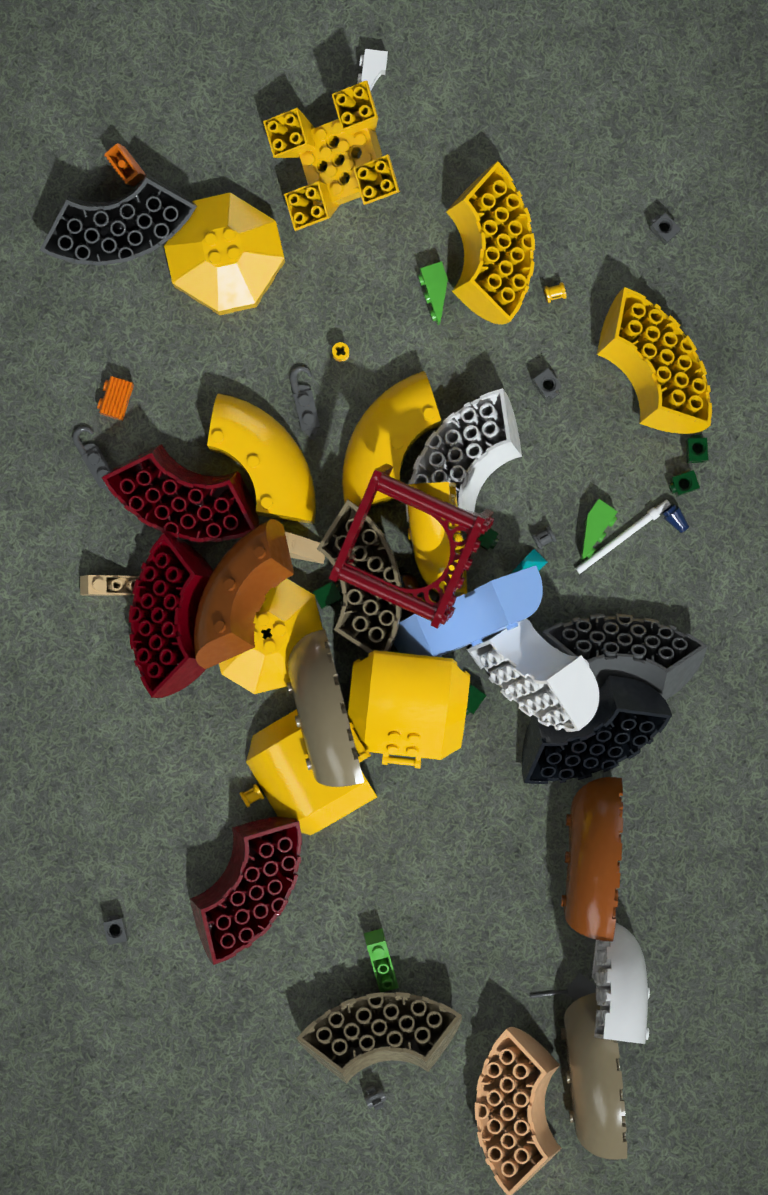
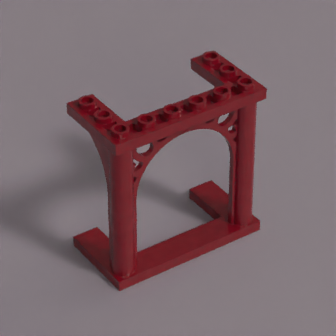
(471, 522)

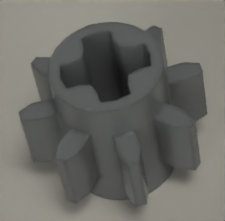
(374, 1097)

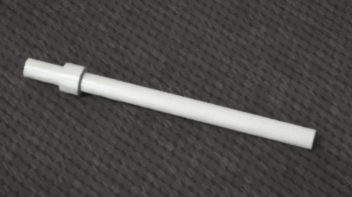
(652, 514)

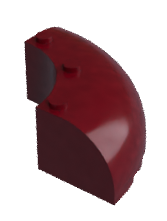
(182, 500)
(166, 614)
(251, 888)

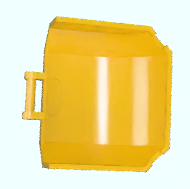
(408, 706)
(280, 767)

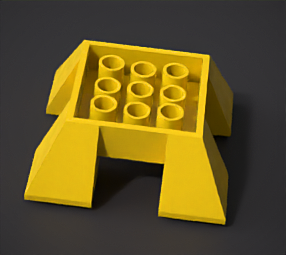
(370, 174)

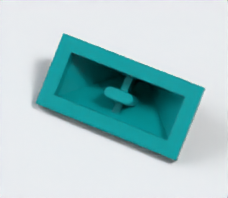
(531, 560)

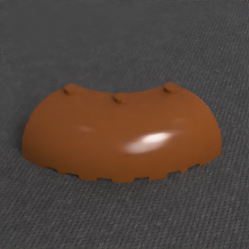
(237, 592)
(594, 858)

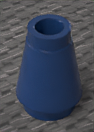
(676, 518)

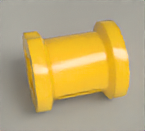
(555, 292)
(340, 346)
(251, 795)

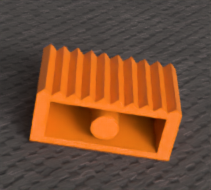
(125, 165)
(115, 398)

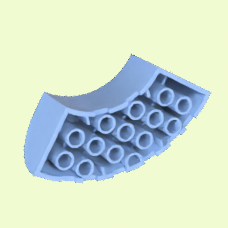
(477, 615)

